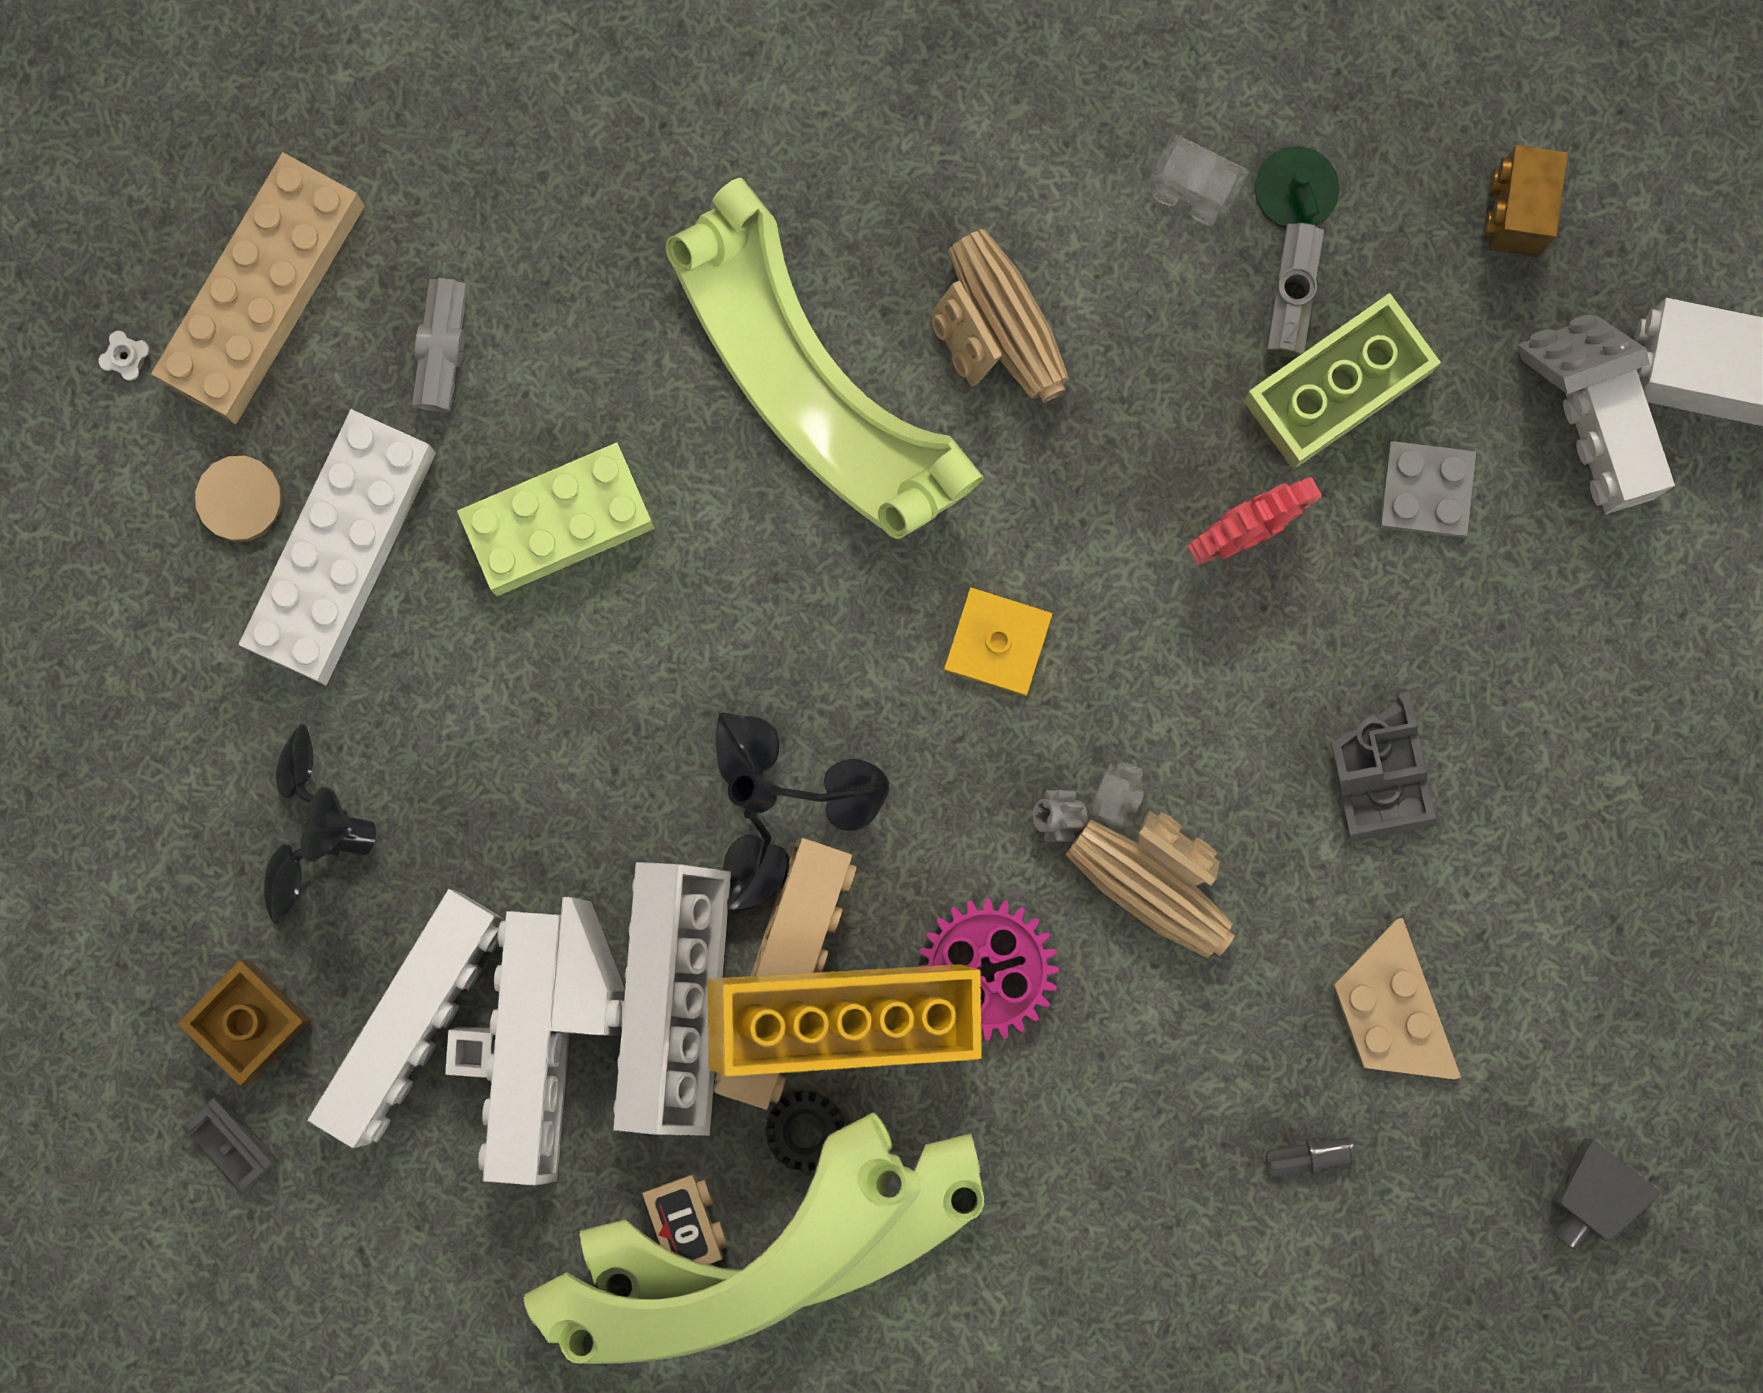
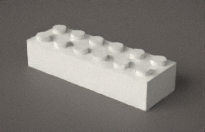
(338, 547)
(672, 952)
(407, 1020)
(527, 1057)

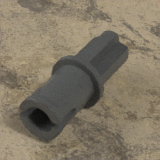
(1311, 1156)

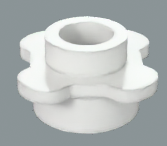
(127, 367)

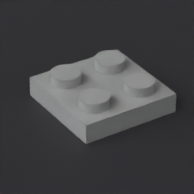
(1427, 489)

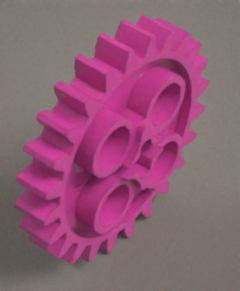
(977, 929)

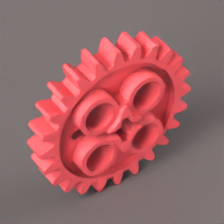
(1254, 521)

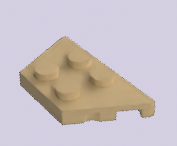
(1393, 1010)

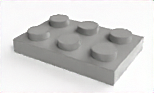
(1582, 353)

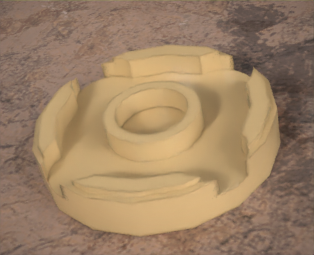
(239, 498)

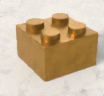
(1526, 200)
(244, 1022)

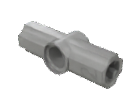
(1298, 265)
(439, 345)

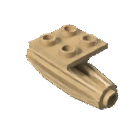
(996, 318)
(1157, 880)

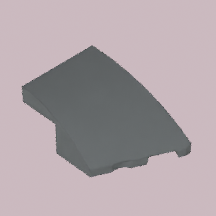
(1384, 774)

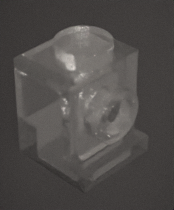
(1118, 795)

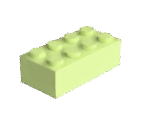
(1341, 381)
(555, 519)

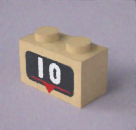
(684, 1221)

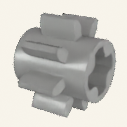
(1060, 816)

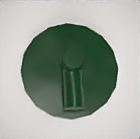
(1297, 187)

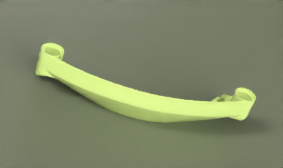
(752, 316)
(925, 1224)
(830, 1234)

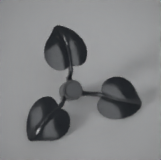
(746, 749)
(325, 831)

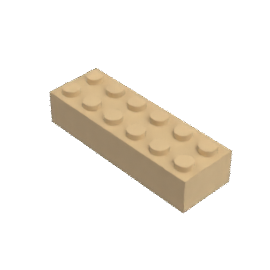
(258, 288)
(794, 942)

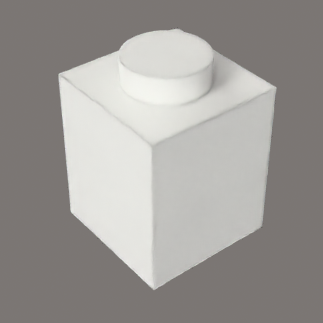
(469, 1051)

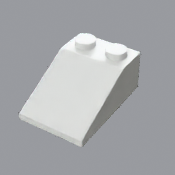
(587, 981)

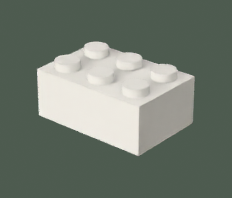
(1619, 442)

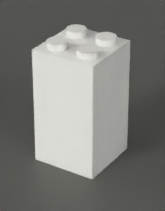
(1703, 360)

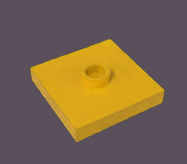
(998, 641)

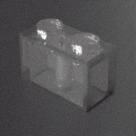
(1196, 180)

